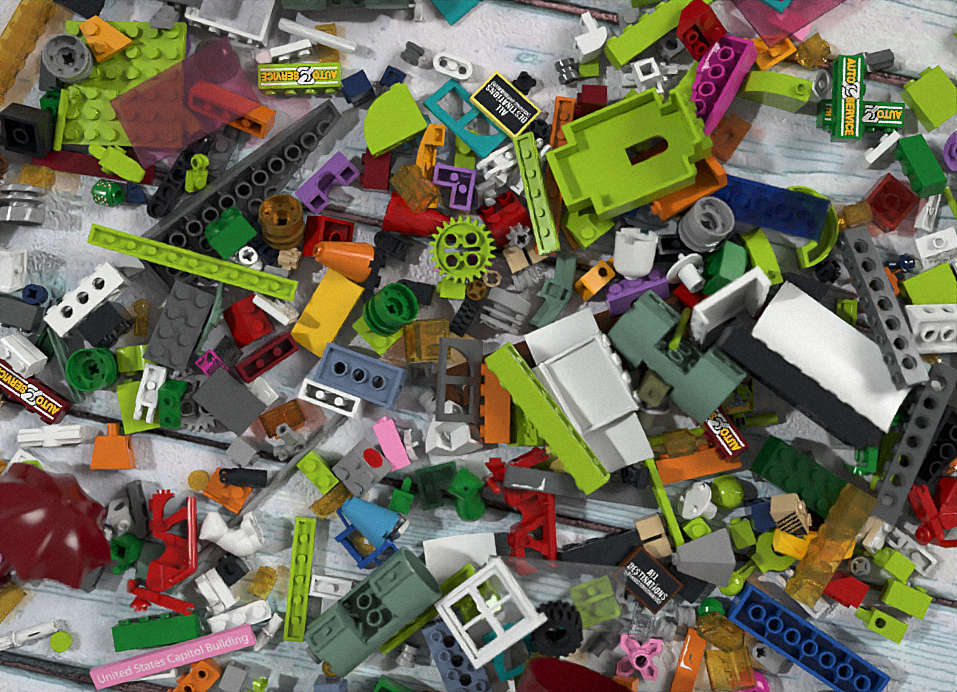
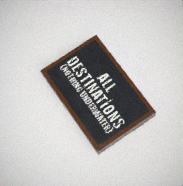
(649, 579)

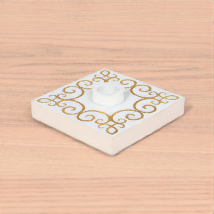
(277, 308)

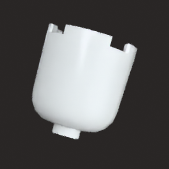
(634, 252)

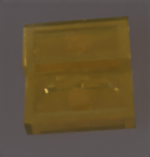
(729, 670)

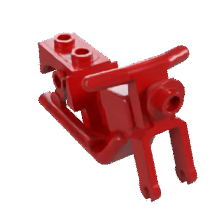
(535, 506)
(935, 513)
(176, 563)

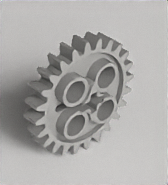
(191, 419)

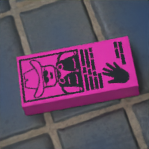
(210, 362)

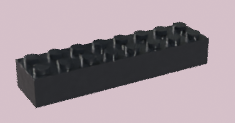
(795, 388)

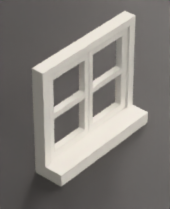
(504, 639)

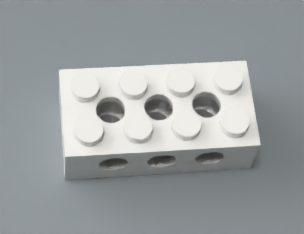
(60, 316)
(932, 327)

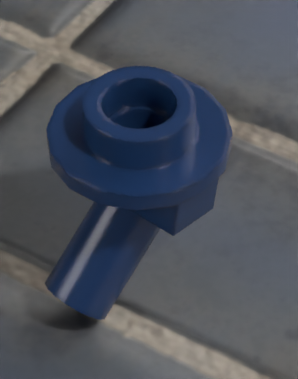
(906, 263)

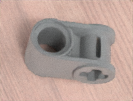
(766, 656)

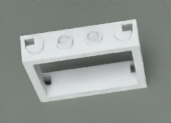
(234, 34)

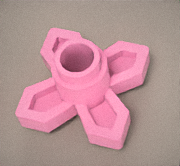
(628, 664)

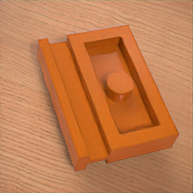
(227, 495)

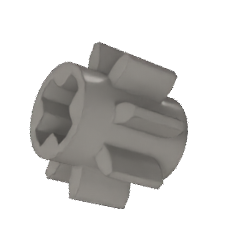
(520, 242)

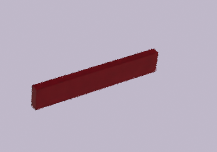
(85, 165)

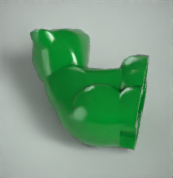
(468, 492)

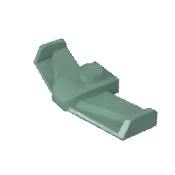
(556, 291)
(213, 318)

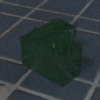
(429, 481)

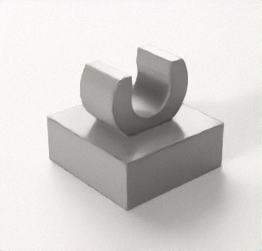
(485, 193)
(673, 226)

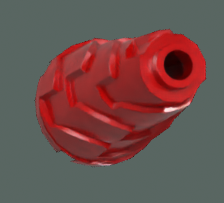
(402, 220)

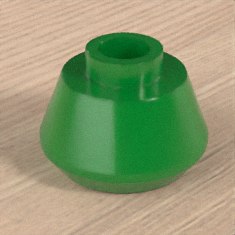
(709, 605)

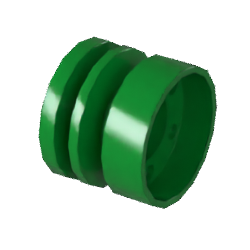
(390, 309)
(82, 369)

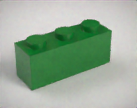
(920, 166)

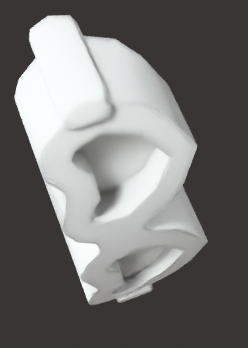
(418, 10)
(409, 445)

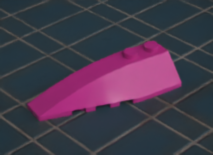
(720, 77)

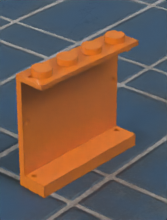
(709, 179)

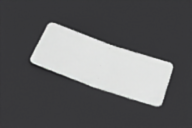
(131, 340)

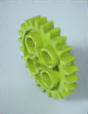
(461, 231)

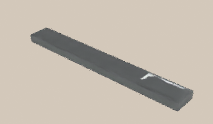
(565, 485)

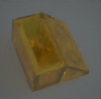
(422, 339)

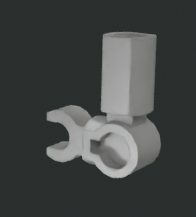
(293, 442)

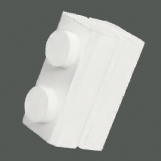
(22, 355)
(215, 591)

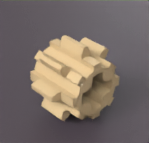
(290, 259)

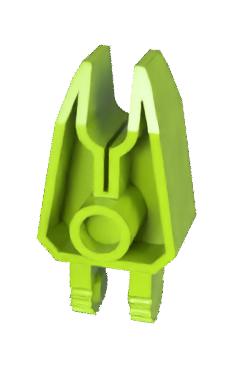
(117, 162)

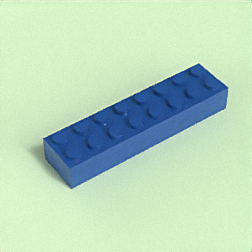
(803, 642)

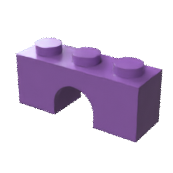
(333, 172)
(621, 293)

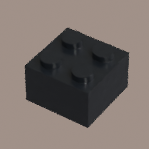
(27, 130)
(106, 325)

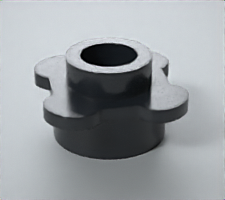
(524, 77)

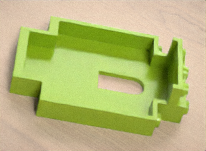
(596, 166)

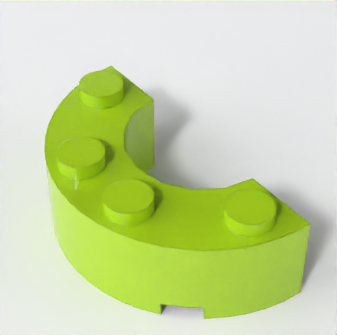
(813, 252)

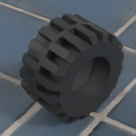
(558, 642)

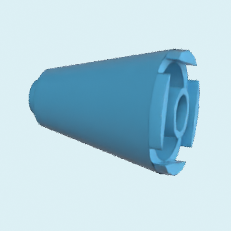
(370, 519)

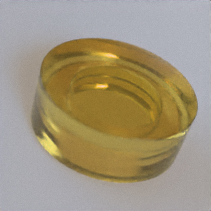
(198, 480)

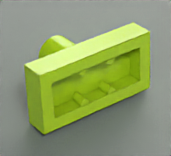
(464, 155)

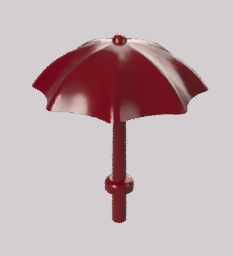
(49, 527)

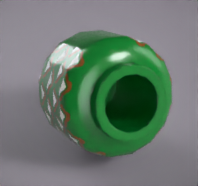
(107, 193)

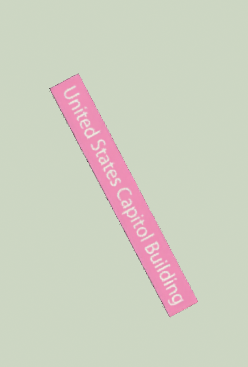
(173, 656)

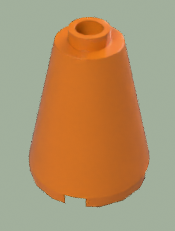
(346, 258)

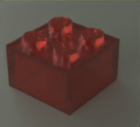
(889, 202)

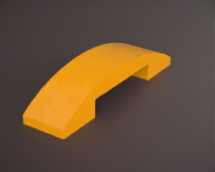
(427, 153)

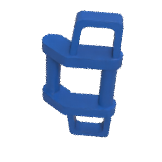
(362, 562)

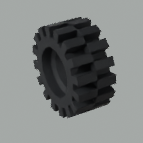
(464, 317)

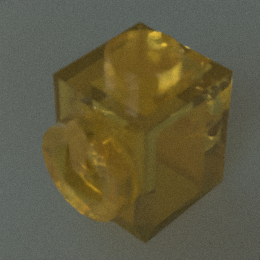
(813, 52)
(37, 176)

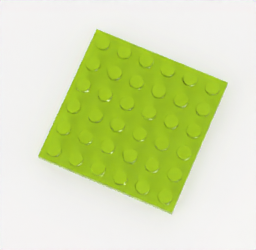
(89, 112)

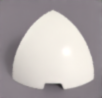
(452, 437)

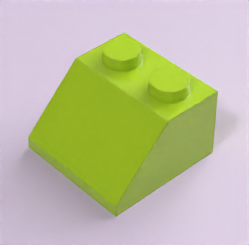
(377, 342)

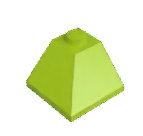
(585, 226)

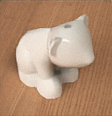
(240, 540)

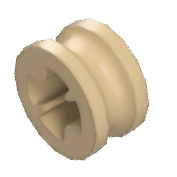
(498, 278)

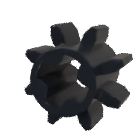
(827, 270)

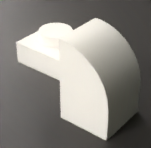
(592, 41)

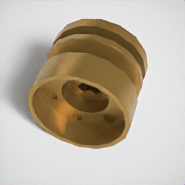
(282, 222)

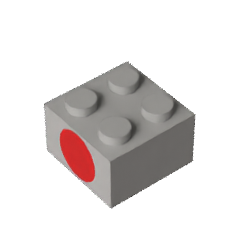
(361, 468)

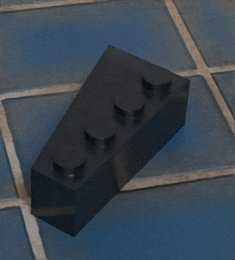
(941, 448)
(602, 552)

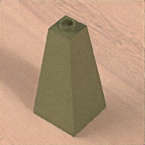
(653, 388)

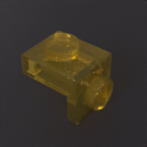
(263, 583)

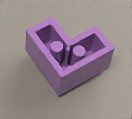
(460, 182)

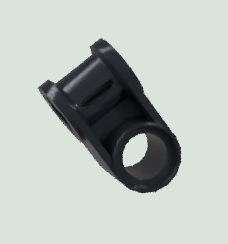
(394, 246)
(422, 291)

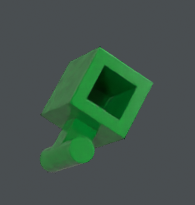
(402, 497)
(126, 549)

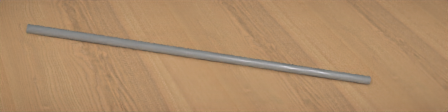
(272, 484)

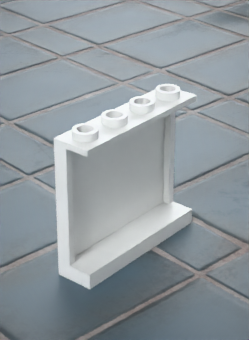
(743, 293)
(589, 383)

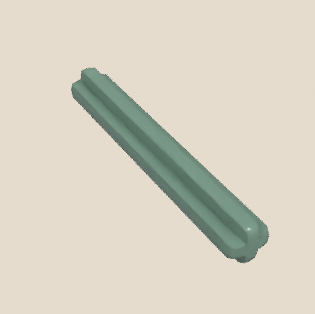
(62, 356)

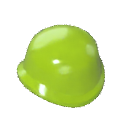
(727, 492)

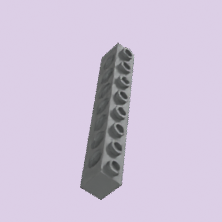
(890, 312)
(947, 378)

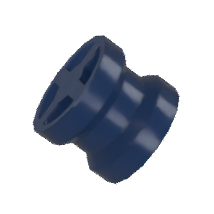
(39, 296)

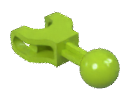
(761, 559)

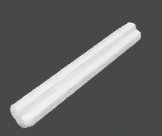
(317, 36)

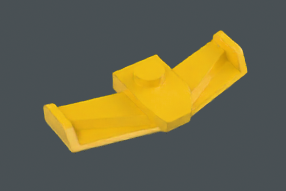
(796, 546)

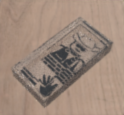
(641, 623)

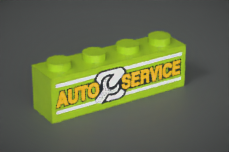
(300, 78)

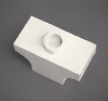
(646, 75)
(935, 243)

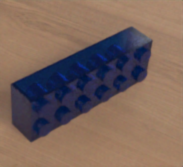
(775, 208)

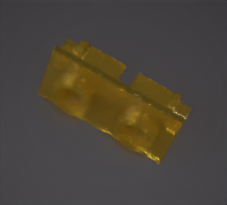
(331, 501)

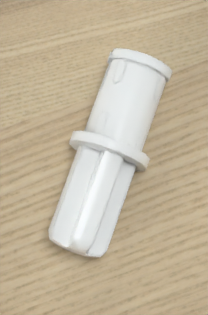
(268, 631)

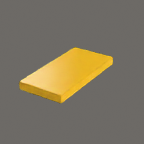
(326, 312)

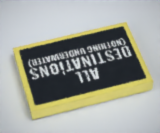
(505, 105)

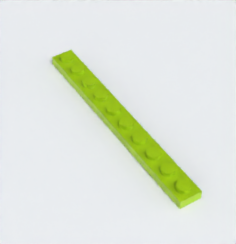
(192, 262)

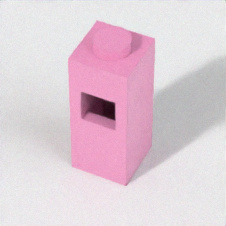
(391, 443)

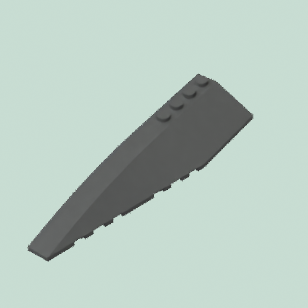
(244, 186)

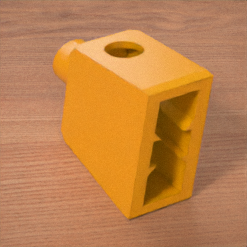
(595, 279)

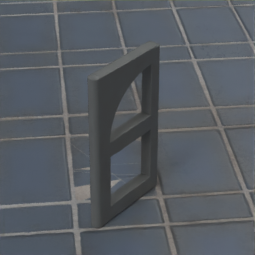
(472, 352)

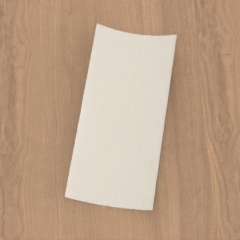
(830, 353)
(616, 442)
(444, 559)

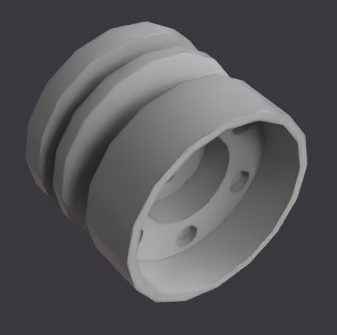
(68, 46)
(22, 205)
(706, 224)
(504, 311)

